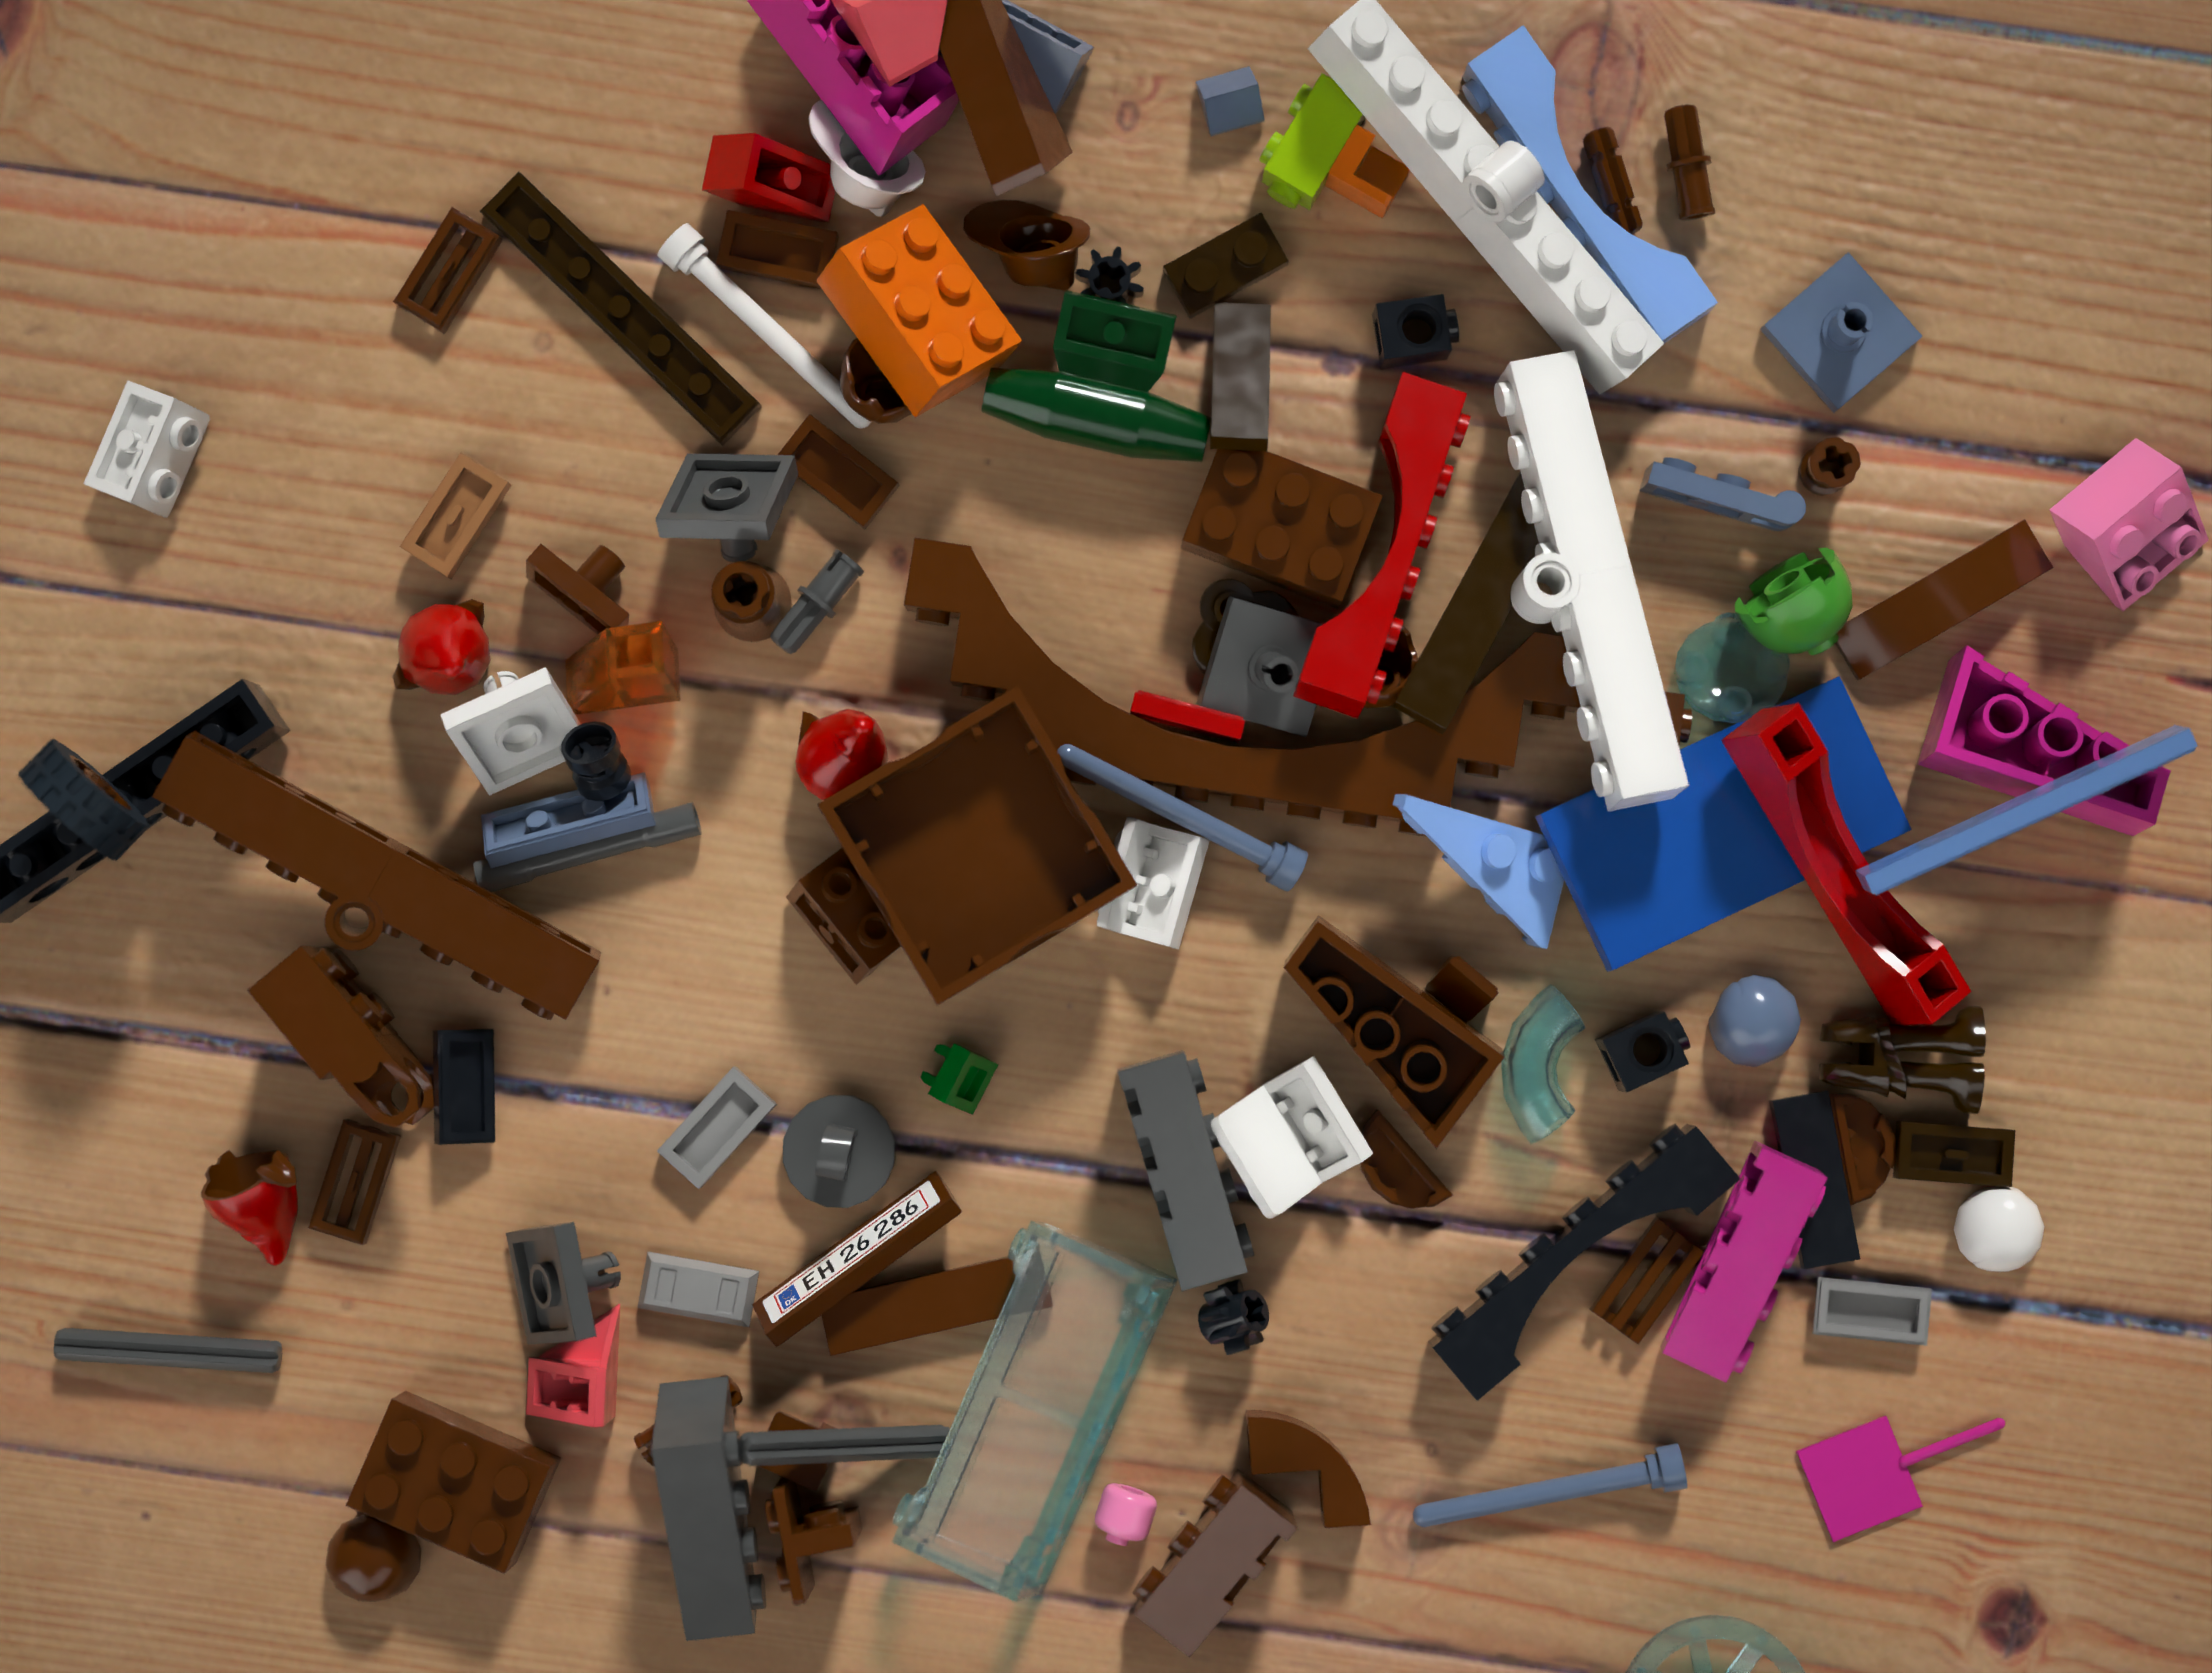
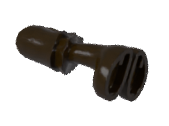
(1882, 1071)

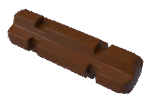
(1612, 178)

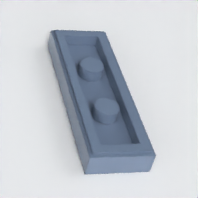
(564, 822)

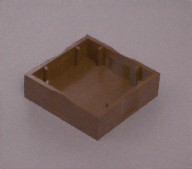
(977, 846)

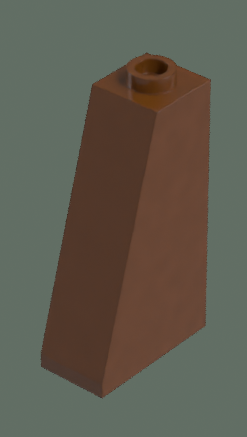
(1000, 94)

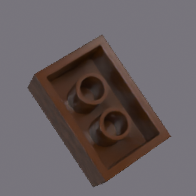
(1281, 523)
(453, 1481)

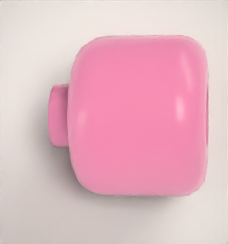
(1125, 1513)

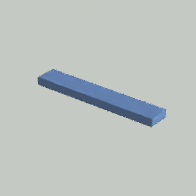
(2027, 809)

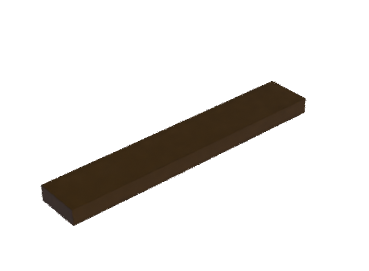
(620, 308)
(1470, 618)

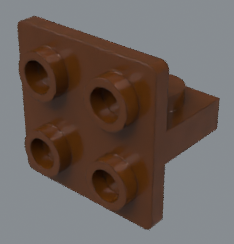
(823, 1530)

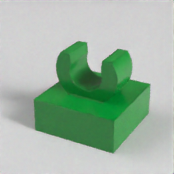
(961, 1077)

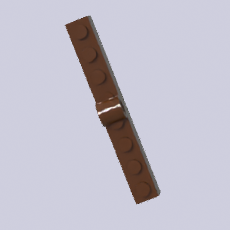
(376, 874)

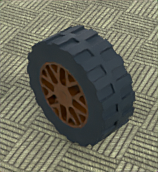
(83, 800)

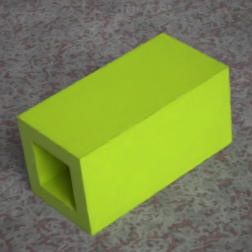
(1304, 155)

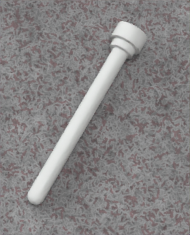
(686, 253)

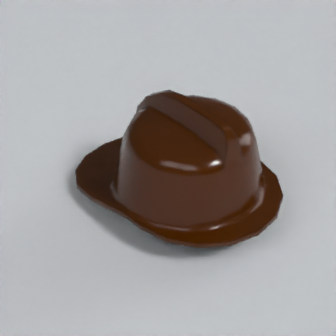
(1030, 240)

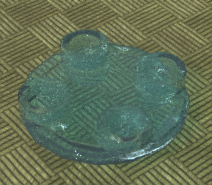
(1729, 672)

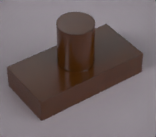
(582, 589)

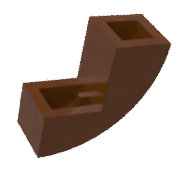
(1290, 1445)

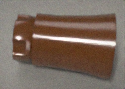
(769, 603)

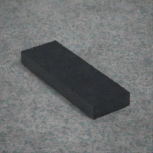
(1808, 1134)

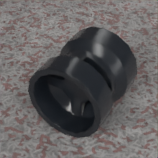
(596, 761)

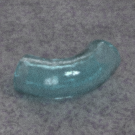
(1532, 1061)

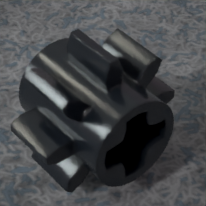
(1114, 268)
(1233, 1317)

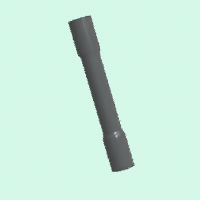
(671, 826)

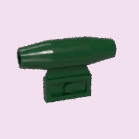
(1101, 394)

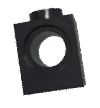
(1393, 346)
(1619, 1056)

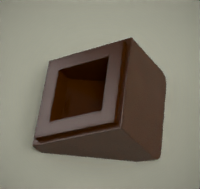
(1461, 988)

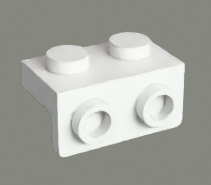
(1166, 875)

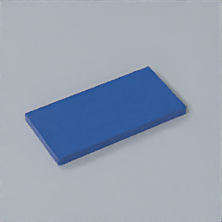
(1711, 850)

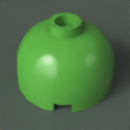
(1798, 604)

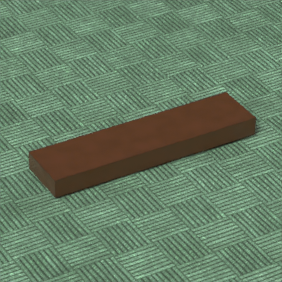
(919, 1306)

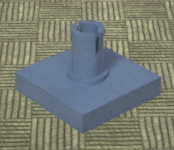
(1841, 332)

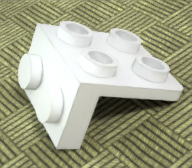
(1290, 1137)

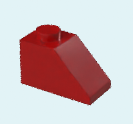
(769, 177)

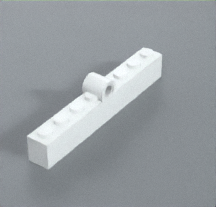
(1486, 193)
(1591, 582)

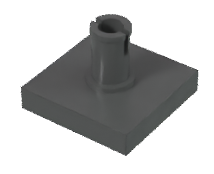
(728, 500)
(1259, 665)
(556, 1282)

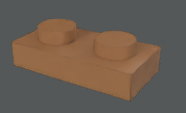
(455, 515)

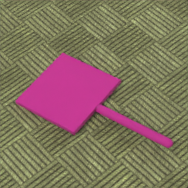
(1865, 1478)

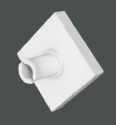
(512, 728)

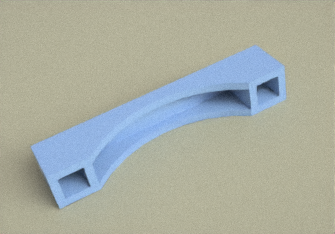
(1517, 93)

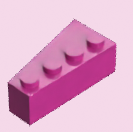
(878, 118)
(2015, 740)
(1743, 1261)

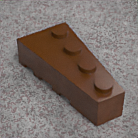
(1405, 1036)

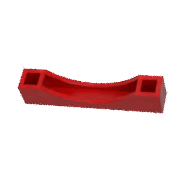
(1415, 441)
(1793, 785)

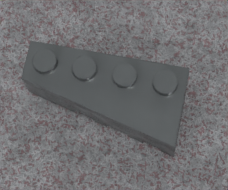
(706, 1509)

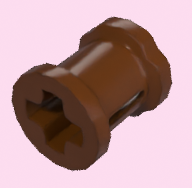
(1826, 482)

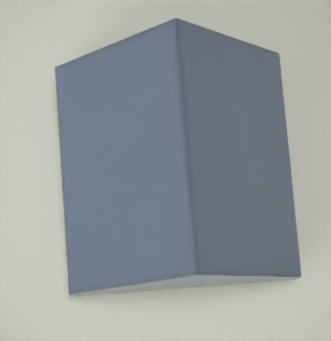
(1230, 101)

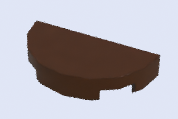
(1864, 1145)
(1396, 1168)

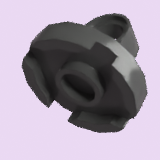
(839, 1151)

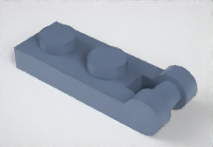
(1724, 496)

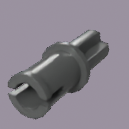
(816, 601)

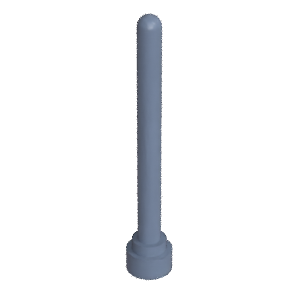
(1279, 862)
(1660, 1470)

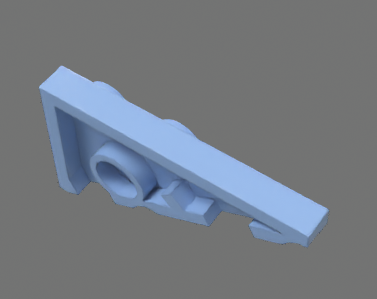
(1500, 860)

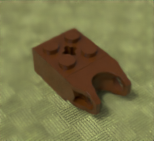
(344, 1032)

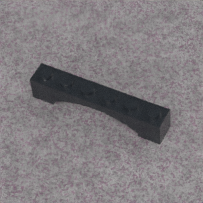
(1483, 1339)

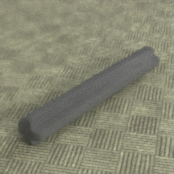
(168, 1350)
(841, 1445)

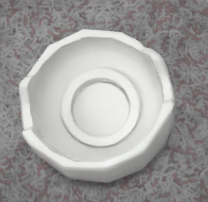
(1999, 1229)

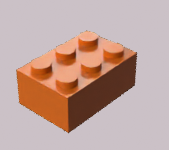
(918, 310)

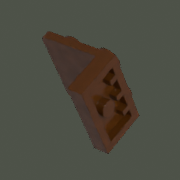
(844, 916)

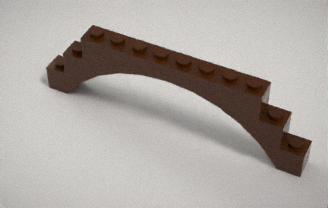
(1339, 778)

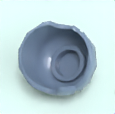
(1754, 1021)

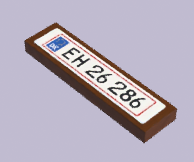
(856, 1258)

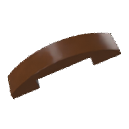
(1942, 600)

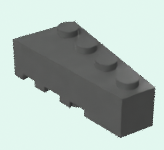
(1184, 1171)

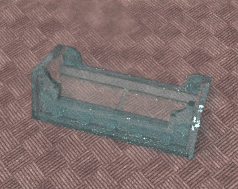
(1036, 1412)

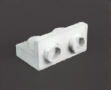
(147, 449)

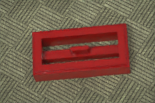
(1187, 716)

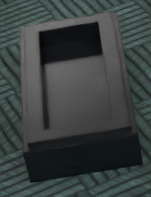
(464, 1086)

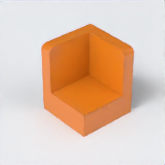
(1366, 173)

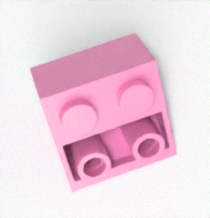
(2131, 522)

